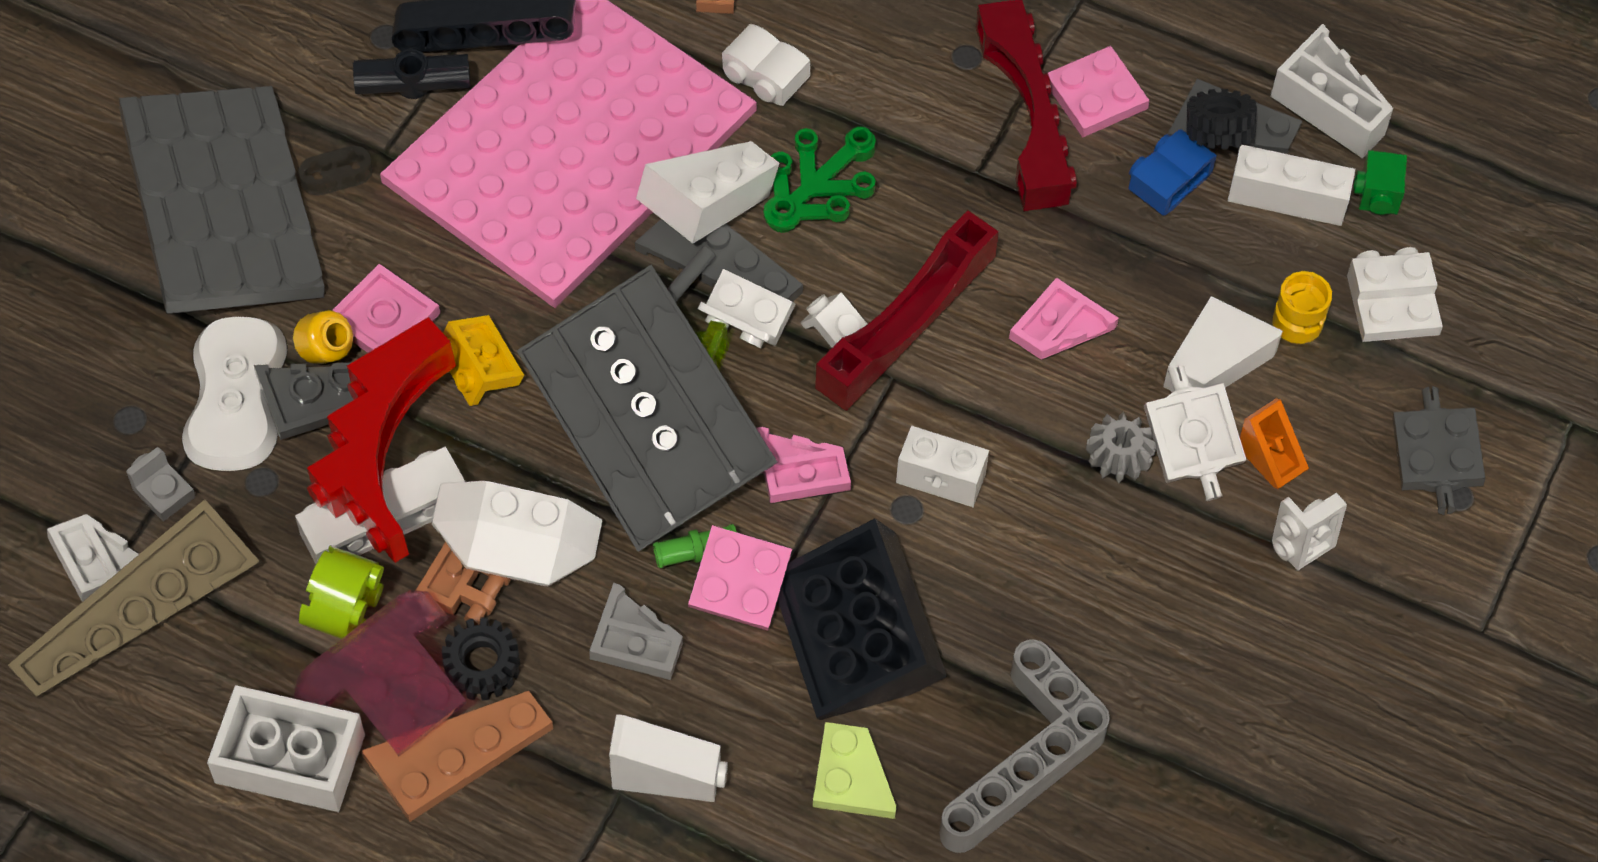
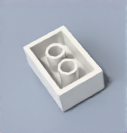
(286, 748)

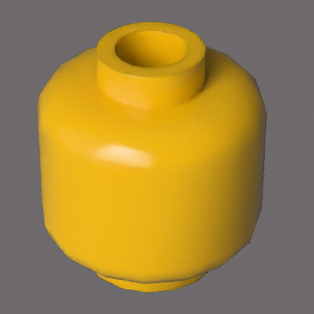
(323, 337)

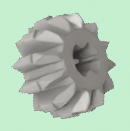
(1121, 447)

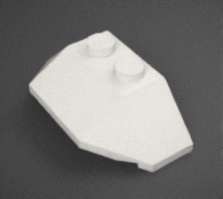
(515, 531)

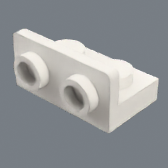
(749, 308)
(1310, 533)

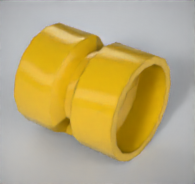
(1302, 307)

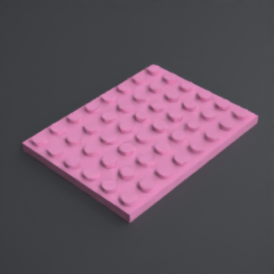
(555, 142)

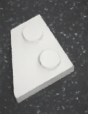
(89, 553)

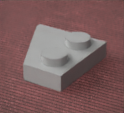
(635, 638)

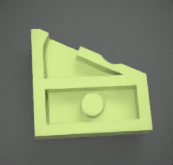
(851, 774)

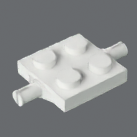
(1194, 432)

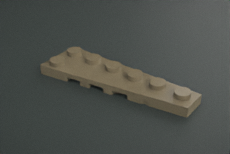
(160, 581)

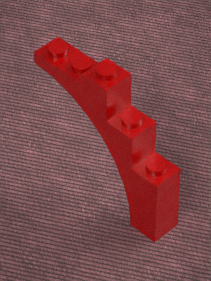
(383, 390)

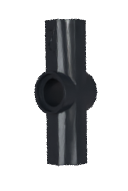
(411, 74)

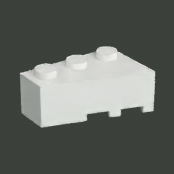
(707, 187)

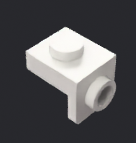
(833, 317)

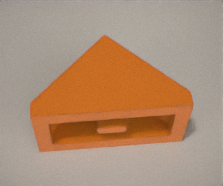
(1272, 444)

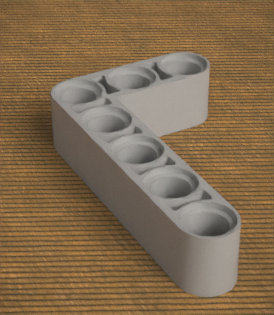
(1033, 755)

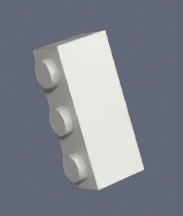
(1291, 185)

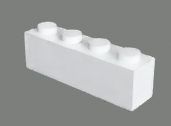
(409, 496)

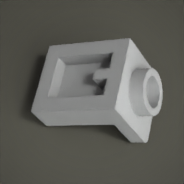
(159, 484)

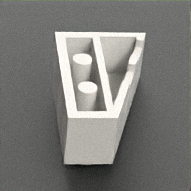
(1332, 94)

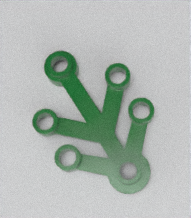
(819, 182)

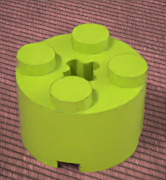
(341, 592)

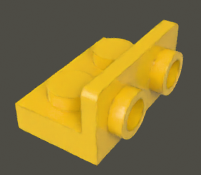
(480, 358)

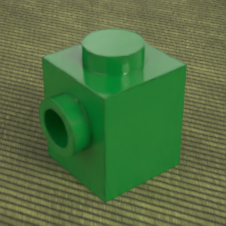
(1381, 182)

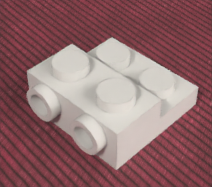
(1394, 295)

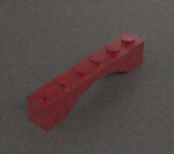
(1008, 43)
(867, 353)

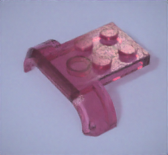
(387, 672)

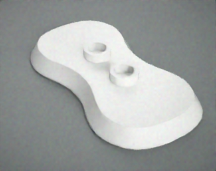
(231, 418)

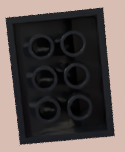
(858, 622)

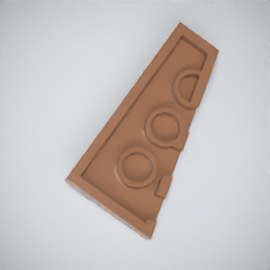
(457, 752)

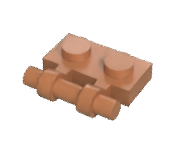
(451, 584)

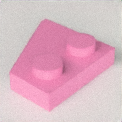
(1060, 321)
(804, 468)

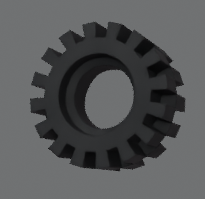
(1221, 118)
(479, 636)

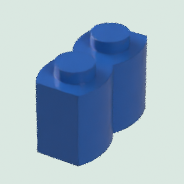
(1171, 171)

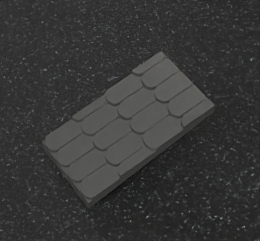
(220, 199)
(646, 408)

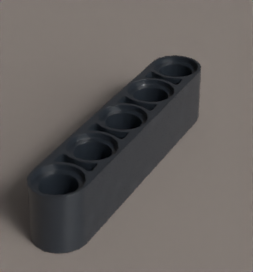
(480, 23)

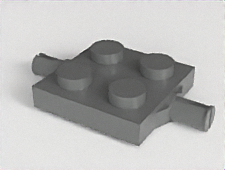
(1438, 449)

